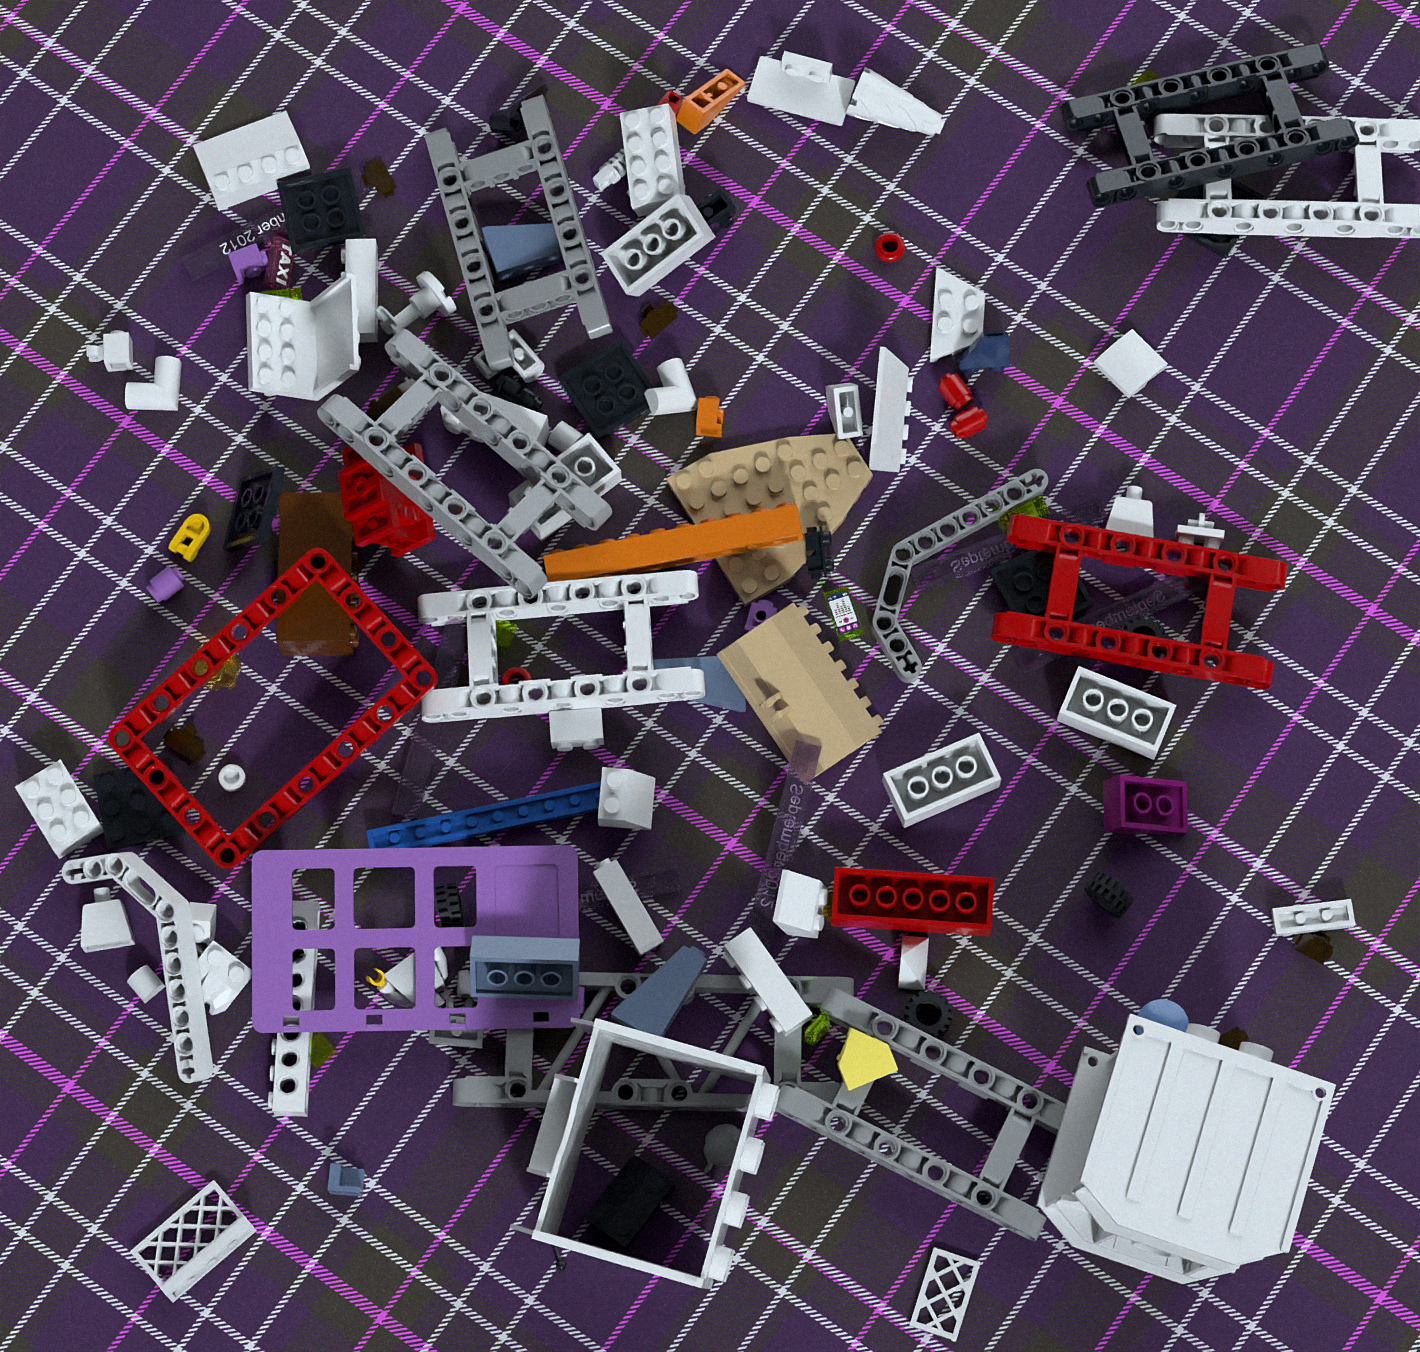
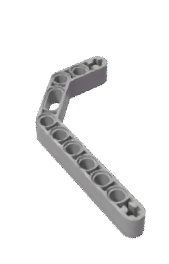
(939, 542)

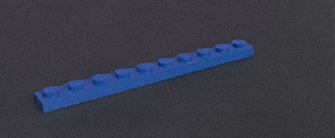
(488, 818)

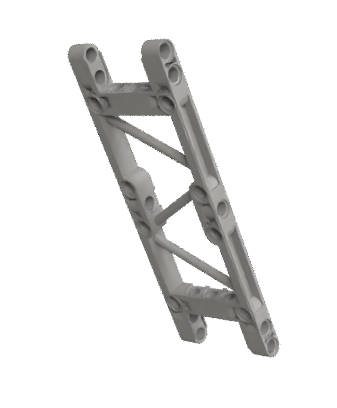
(647, 1093)

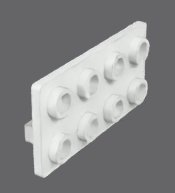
(801, 88)

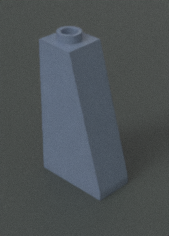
(521, 248)
(719, 685)
(662, 995)

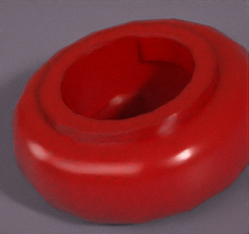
(886, 238)
(515, 671)

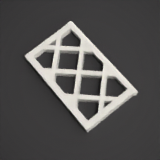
(922, 1300)

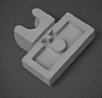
(463, 1038)

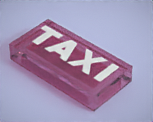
(279, 264)

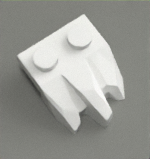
(221, 977)

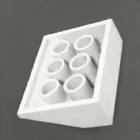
(252, 160)
(889, 413)

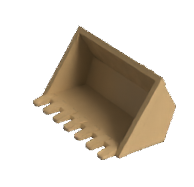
(800, 687)

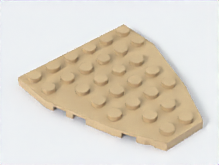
(810, 471)

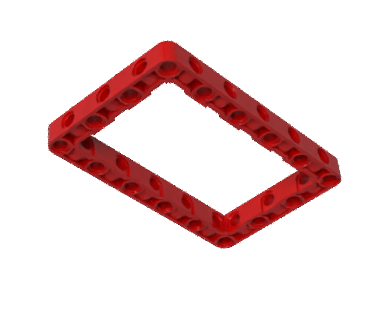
(323, 767)

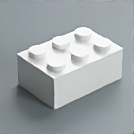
(59, 809)

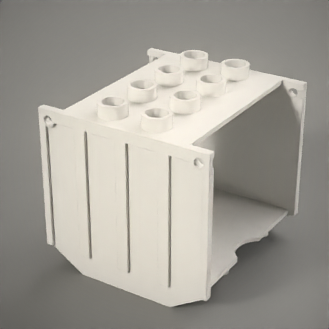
(567, 1121)
(1183, 1153)

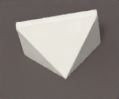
(913, 963)

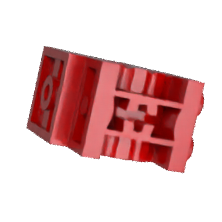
(379, 508)

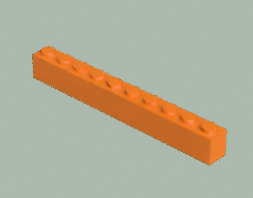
(677, 546)

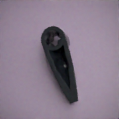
(511, 119)

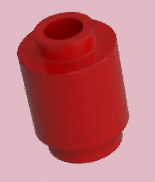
(955, 391)
(968, 422)

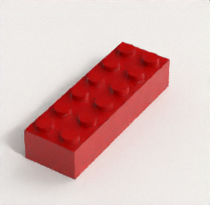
(912, 901)

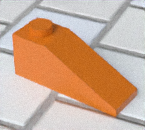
(708, 101)

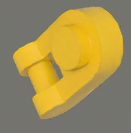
(195, 528)

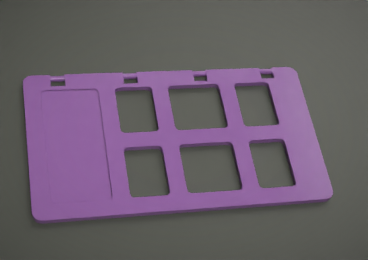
(517, 895)

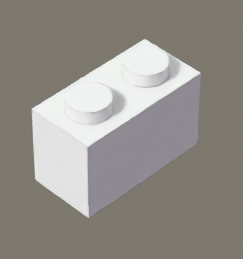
(576, 729)

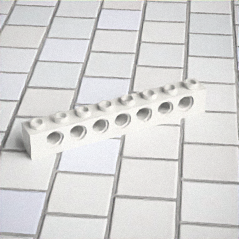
(296, 1102)

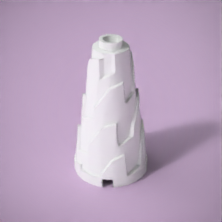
(890, 105)

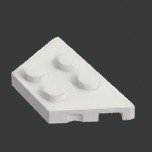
(956, 315)

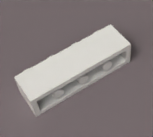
(362, 260)
(767, 982)

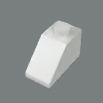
(844, 409)

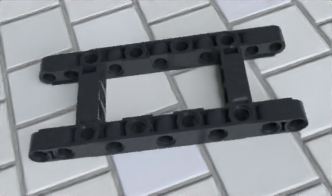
(1263, 74)

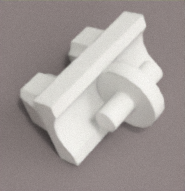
(1200, 532)

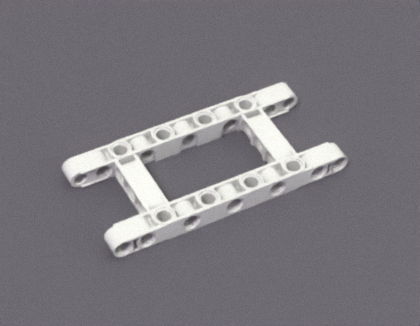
(1290, 217)
(554, 600)

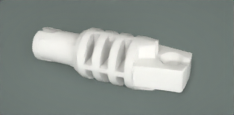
(611, 171)

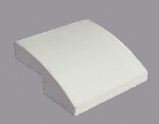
(1130, 363)

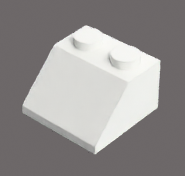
(626, 799)
(800, 905)

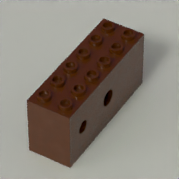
(316, 621)

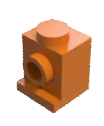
(709, 417)

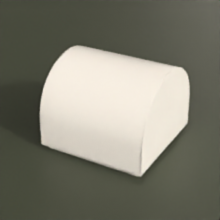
(564, 436)
(145, 983)

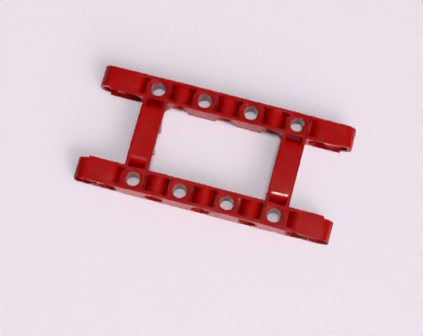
(1134, 648)

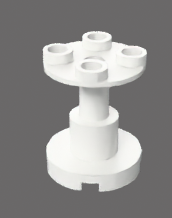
(421, 304)

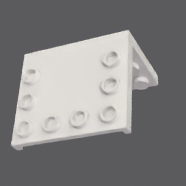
(301, 344)

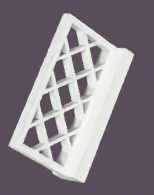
(211, 1253)

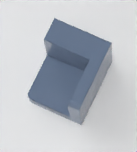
(345, 1180)

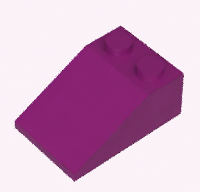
(1144, 805)

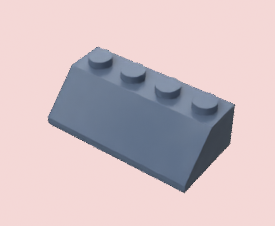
(524, 967)

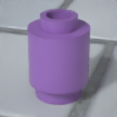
(165, 584)

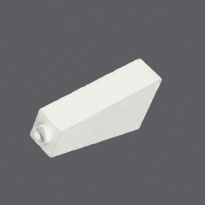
(627, 906)

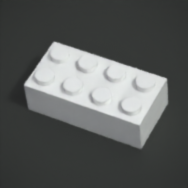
(652, 157)
(658, 245)
(531, 421)
(590, 465)
(1116, 712)
(941, 780)

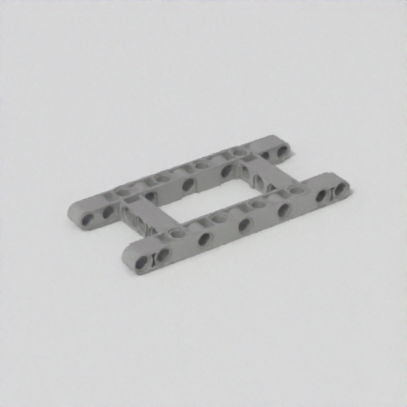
(539, 294)
(496, 431)
(910, 1160)

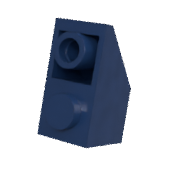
(987, 351)

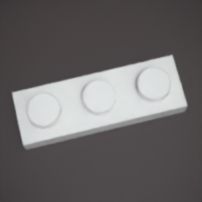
(1313, 917)

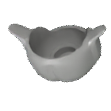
(721, 1145)

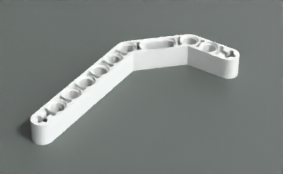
(172, 918)

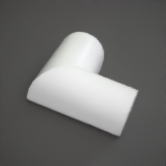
(525, 362)
(676, 392)
(162, 393)

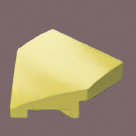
(864, 1059)

